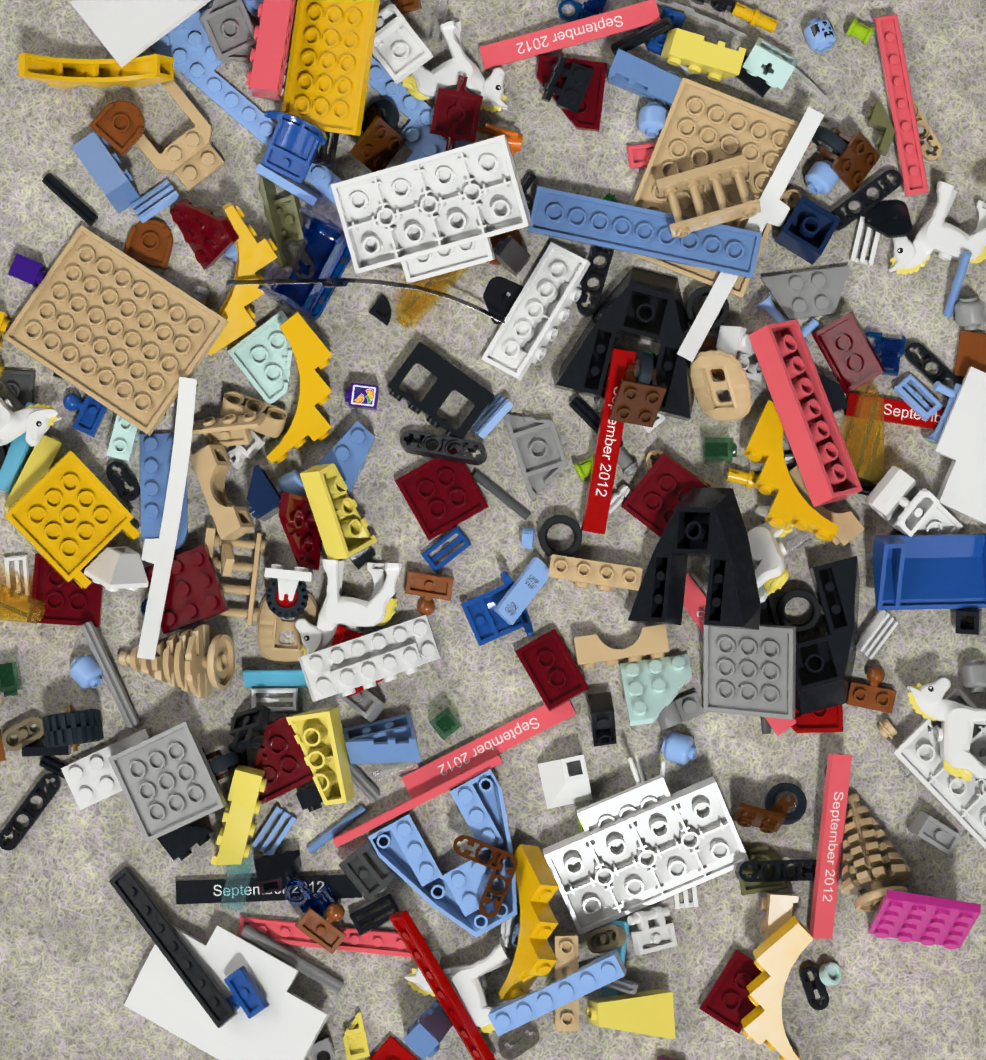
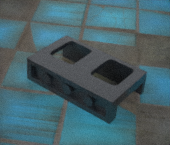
(448, 380)

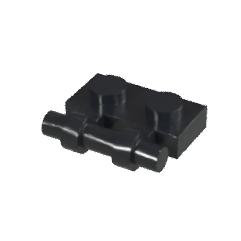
(575, 86)
(248, 723)

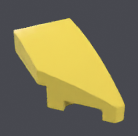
(355, 1040)

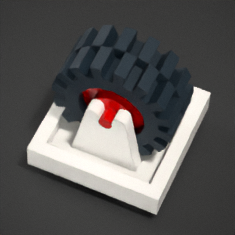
(287, 593)

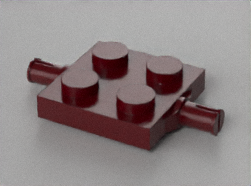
(456, 114)

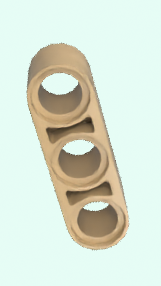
(241, 404)

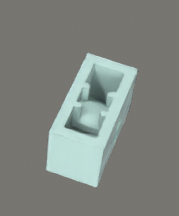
(765, 53)
(123, 440)

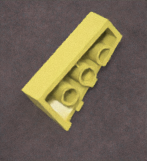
(335, 512)
(325, 752)
(239, 816)

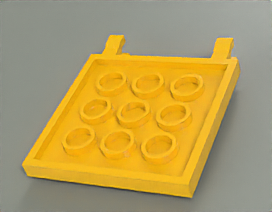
(70, 517)

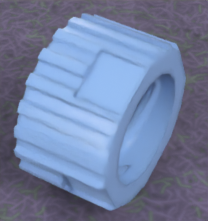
(528, 538)

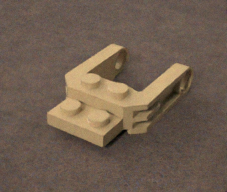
(191, 154)

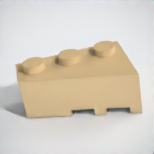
(778, 910)

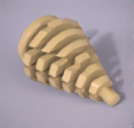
(189, 661)
(869, 859)

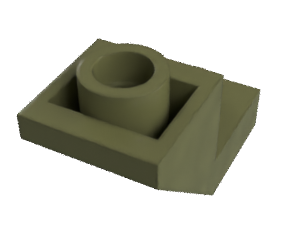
(880, 121)

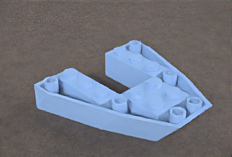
(461, 888)

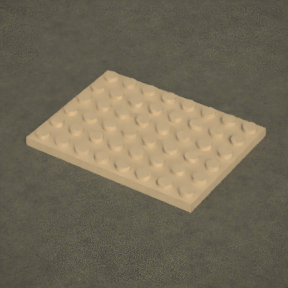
(703, 130)
(115, 330)

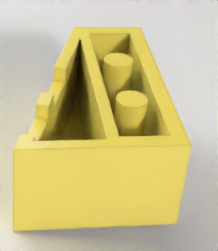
(702, 55)

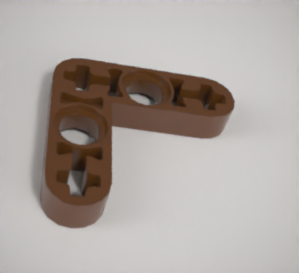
(494, 863)

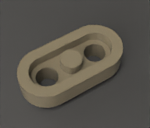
(24, 733)
(610, 936)

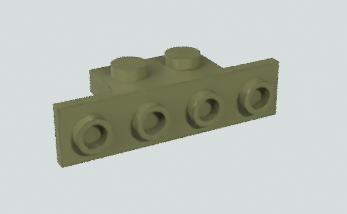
(283, 218)

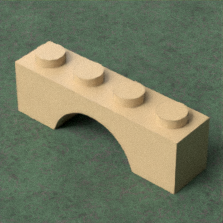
(211, 469)
(848, 523)
(651, 642)

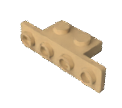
(228, 430)
(595, 573)

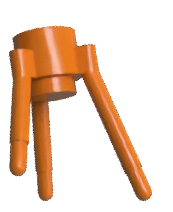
(513, 138)

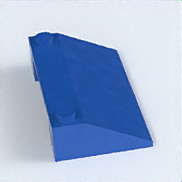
(929, 571)

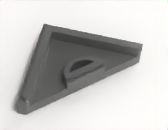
(20, 384)

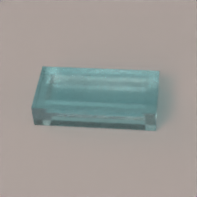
(236, 887)

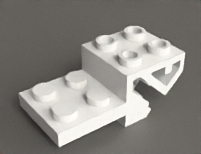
(397, 44)
(910, 508)

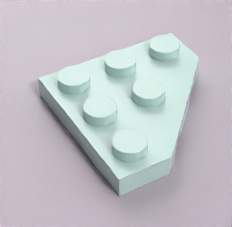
(266, 359)
(653, 685)

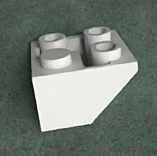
(736, 341)
(118, 569)
(565, 781)

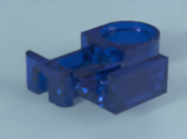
(591, 8)
(889, 351)
(318, 902)

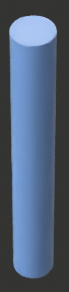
(957, 283)
(337, 828)

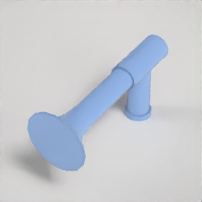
(767, 305)
(952, 394)

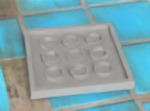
(750, 671)
(167, 781)

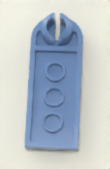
(154, 476)

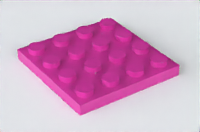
(924, 919)

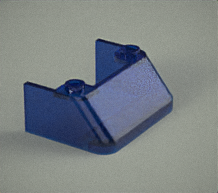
(330, 256)

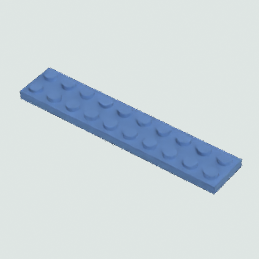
(642, 232)

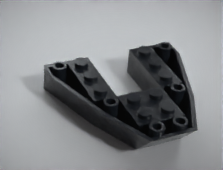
(645, 308)
(702, 526)
(827, 662)

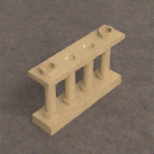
(712, 174)
(214, 541)
(567, 953)

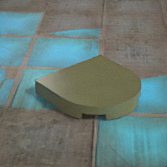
(761, 853)

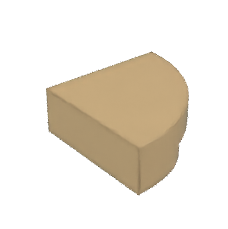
(227, 559)

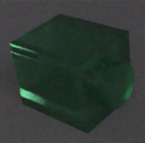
(719, 450)
(10, 679)
(445, 724)

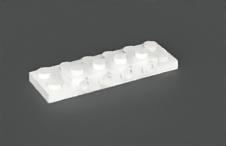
(537, 312)
(369, 659)

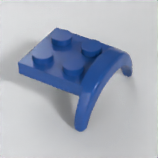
(292, 145)
(486, 622)

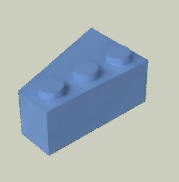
(643, 78)
(106, 171)
(350, 454)
(383, 741)
(428, 1031)

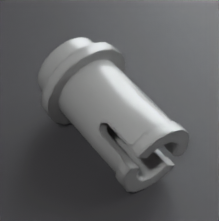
(201, 294)
(626, 462)

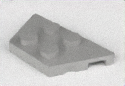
(229, 30)
(808, 292)
(536, 450)

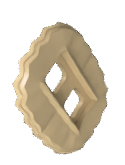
(706, 388)
(269, 631)

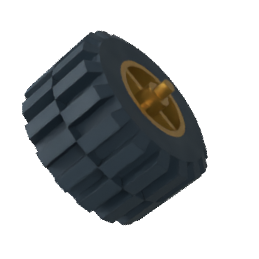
(72, 728)

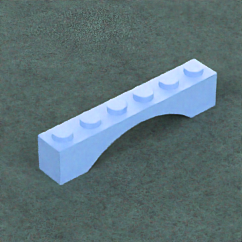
(550, 997)

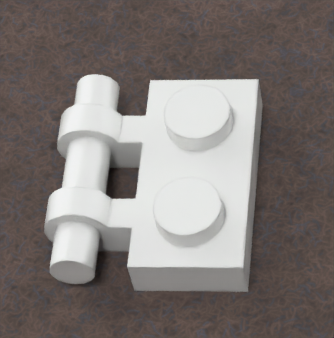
(653, 938)

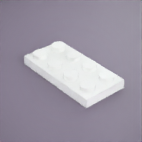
(93, 776)

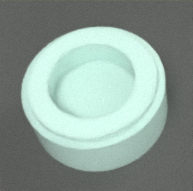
(830, 974)

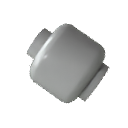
(969, 312)
(974, 676)

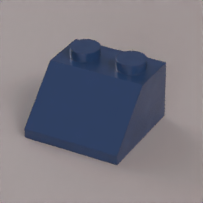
(807, 230)
(262, 495)

